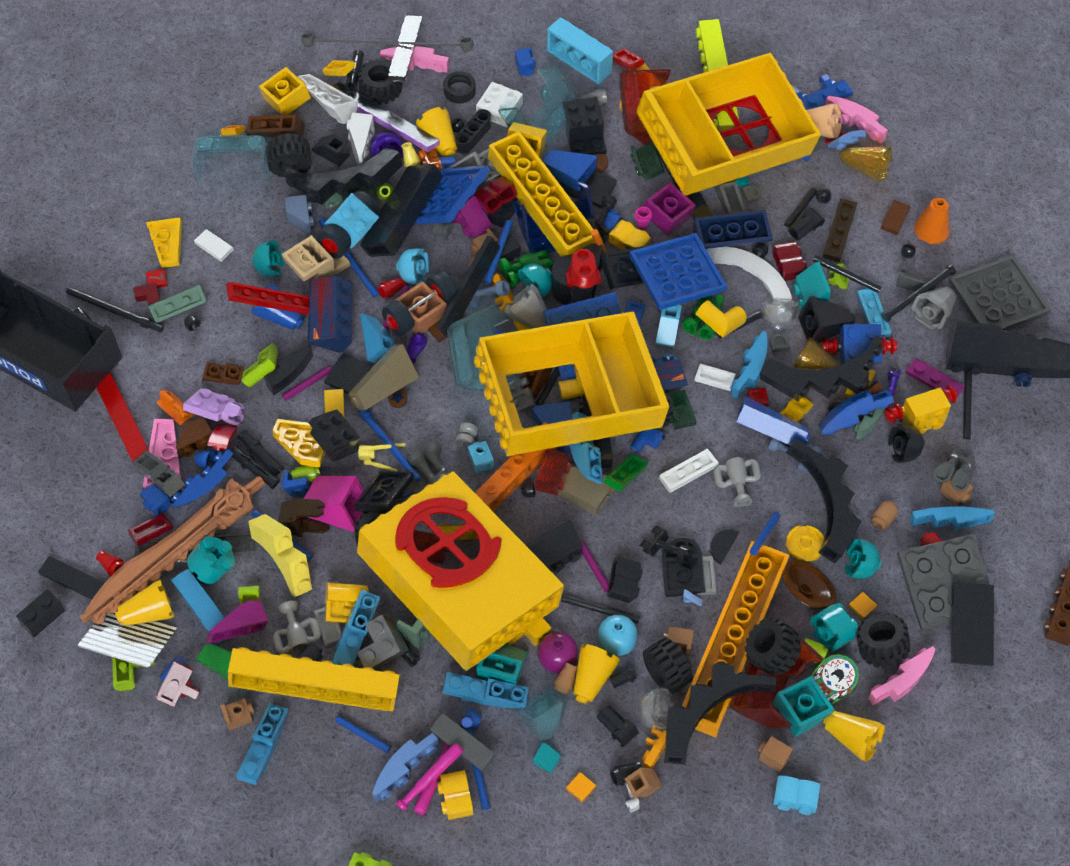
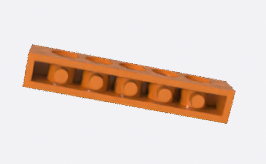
(509, 477)

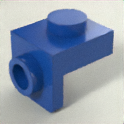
(612, 220)
(295, 487)

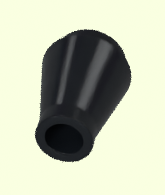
(620, 772)

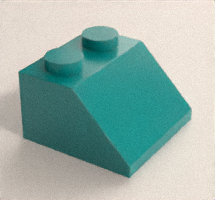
(811, 283)
(803, 705)

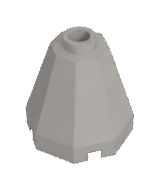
(932, 304)
(527, 308)

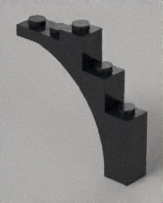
(344, 182)
(797, 381)
(827, 474)
(702, 699)

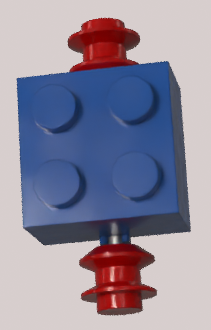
(856, 340)

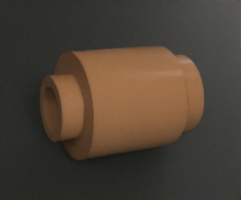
(884, 515)

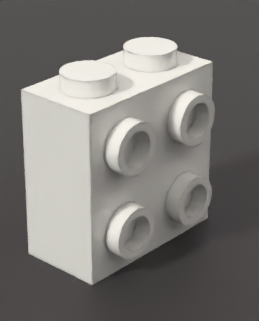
(497, 98)

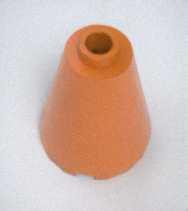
(934, 222)

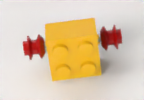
(924, 410)

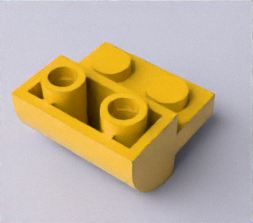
(340, 600)

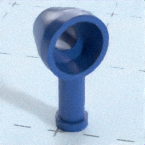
(203, 458)
(471, 719)

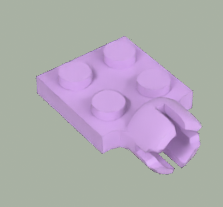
(215, 407)

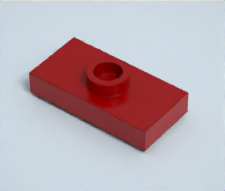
(627, 59)

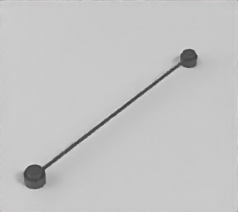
(466, 43)

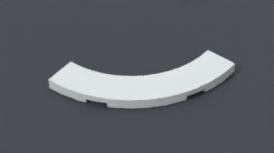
(755, 265)

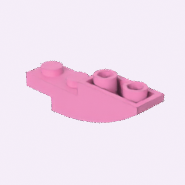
(422, 57)
(861, 116)
(909, 673)

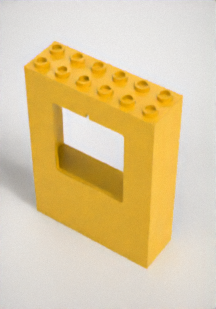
(611, 369)

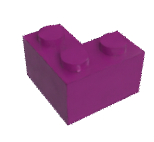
(472, 218)

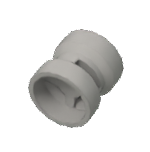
(467, 434)

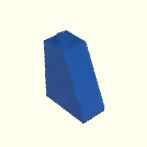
(570, 167)
(551, 414)

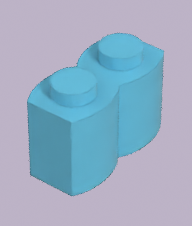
(796, 794)

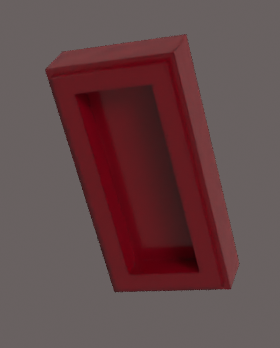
(150, 529)

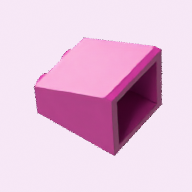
(339, 496)

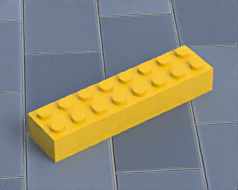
(541, 194)
(312, 679)

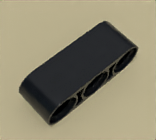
(473, 131)

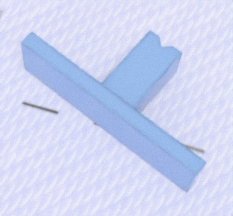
(689, 597)

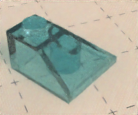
(543, 713)

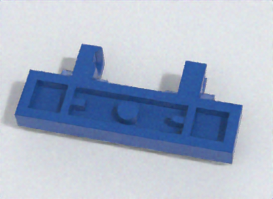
(830, 88)

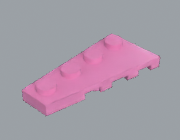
(163, 446)

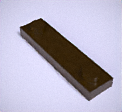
(839, 230)

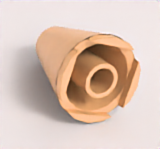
(826, 119)

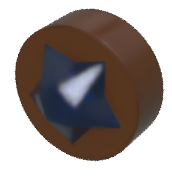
(398, 399)

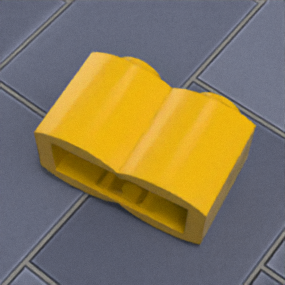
(627, 236)
(456, 795)

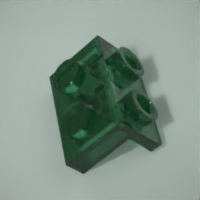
(647, 161)
(682, 411)

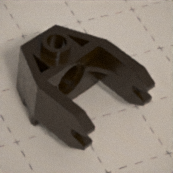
(296, 515)

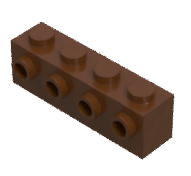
(1059, 625)

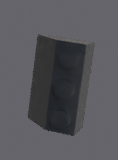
(557, 547)

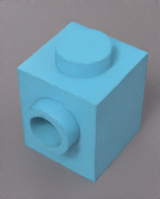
(480, 457)

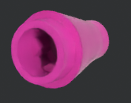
(643, 217)

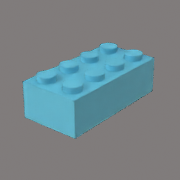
(579, 50)

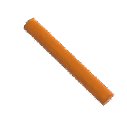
(598, 241)

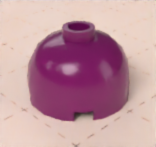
(556, 650)

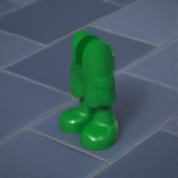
(508, 269)
(691, 325)

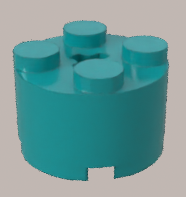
(211, 559)
(833, 627)

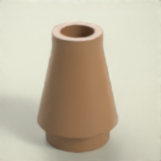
(565, 679)

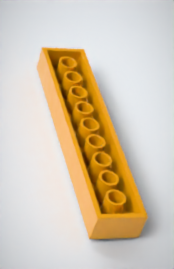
(743, 609)

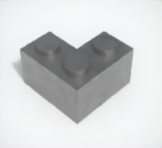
(387, 642)

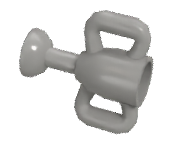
(738, 476)
(295, 631)

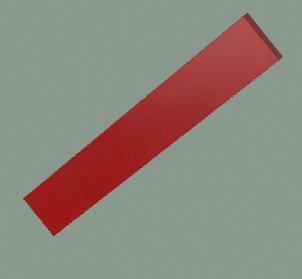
(267, 298)
(121, 417)

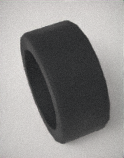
(459, 97)

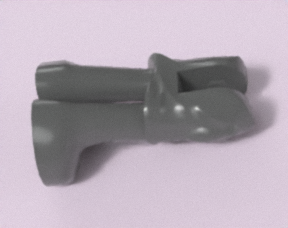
(432, 453)
(961, 478)

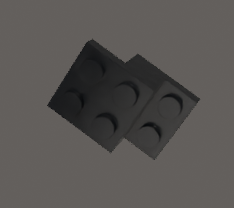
(584, 126)
(334, 435)

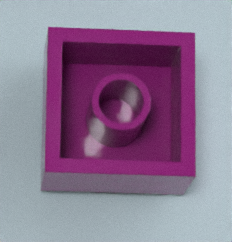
(669, 208)

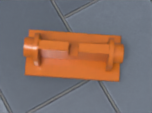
(430, 158)
(173, 407)

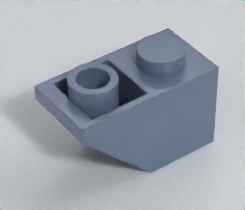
(298, 212)

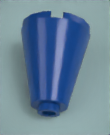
(284, 318)

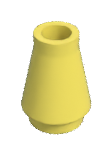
(409, 155)

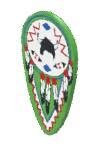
(836, 677)

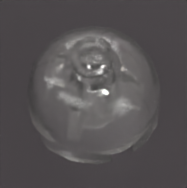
(779, 312)
(654, 707)

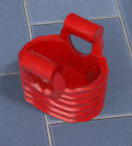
(583, 270)

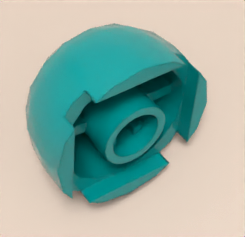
(265, 257)
(538, 276)
(864, 558)

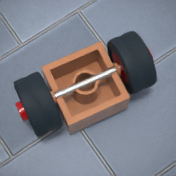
(420, 305)

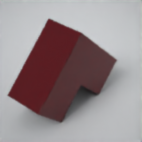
(148, 293)

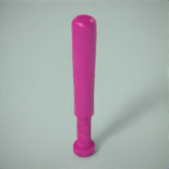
(434, 772)
(426, 796)

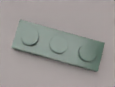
(177, 303)

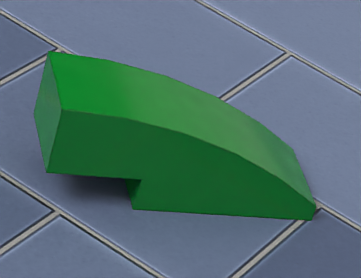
(215, 659)

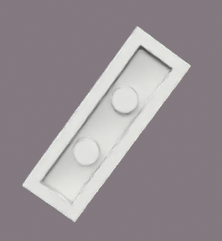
(688, 470)

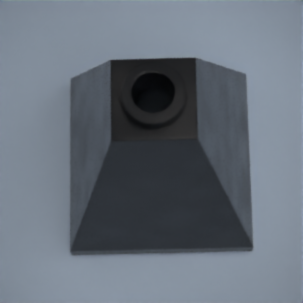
(823, 319)

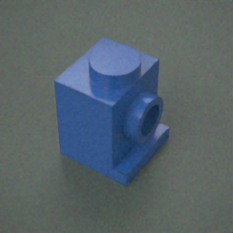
(525, 61)
(155, 500)

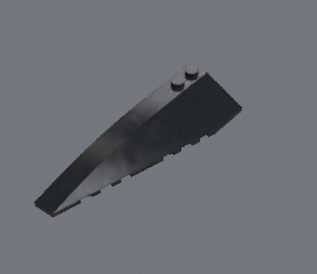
(1000, 352)

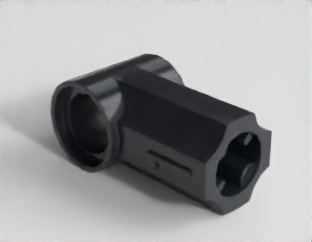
(809, 221)
(620, 729)

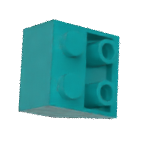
(503, 665)

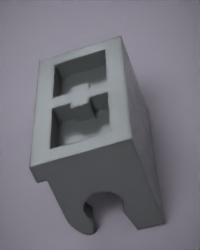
(911, 281)

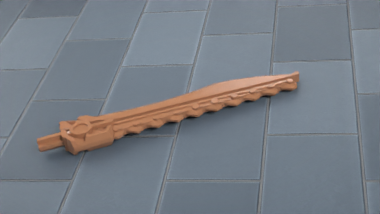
(135, 574)

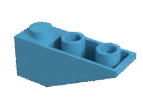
(376, 338)

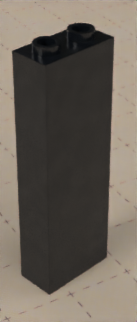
(401, 210)

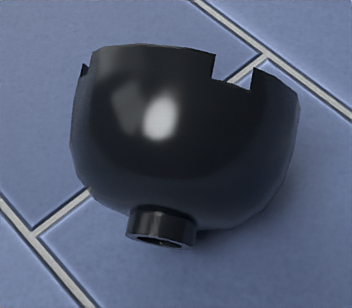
(908, 440)

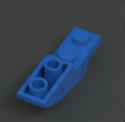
(846, 413)
(197, 486)

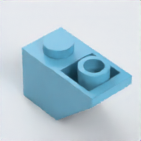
(668, 326)

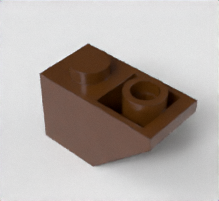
(193, 437)

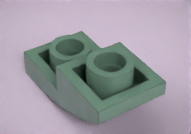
(868, 423)

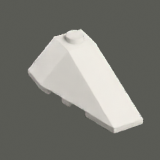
(332, 100)

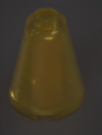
(868, 160)
(814, 357)

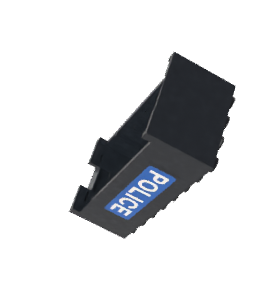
(52, 345)

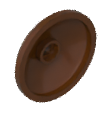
(808, 584)

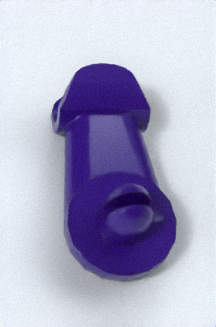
(416, 345)
(893, 378)

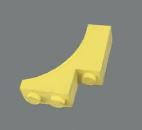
(278, 543)

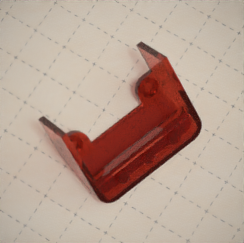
(632, 85)
(758, 705)

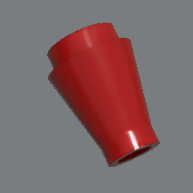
(390, 287)
(109, 562)

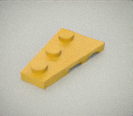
(167, 240)

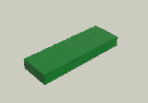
(626, 472)

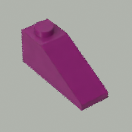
(244, 620)

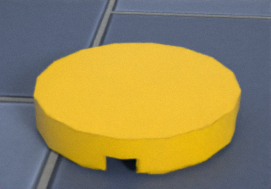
(808, 547)

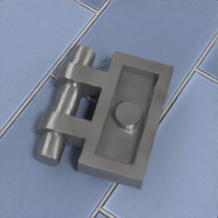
(523, 397)

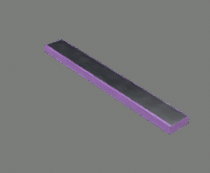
(391, 121)

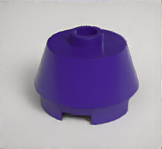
(384, 140)

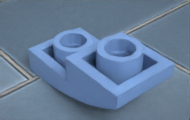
(847, 139)

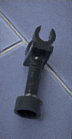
(608, 202)
(683, 553)

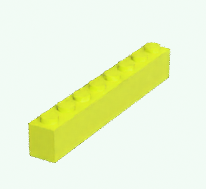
(713, 57)

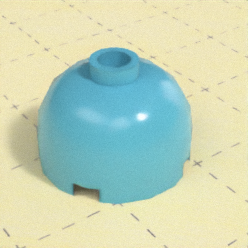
(413, 266)
(617, 635)

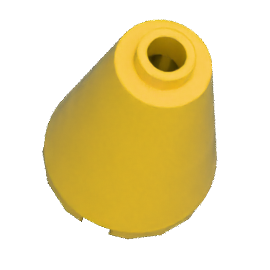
(438, 124)
(146, 606)
(592, 672)
(855, 733)

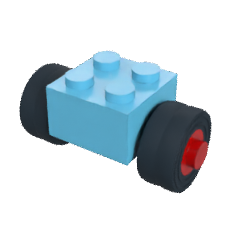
(348, 224)

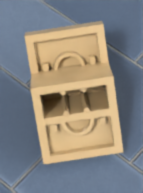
(311, 259)

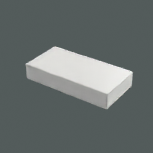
(213, 245)
(715, 377)

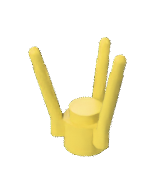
(368, 452)

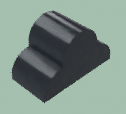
(569, 295)

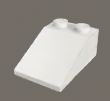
(360, 134)

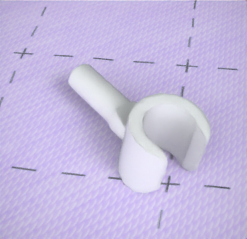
(633, 802)

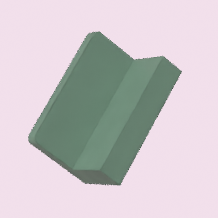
(413, 635)

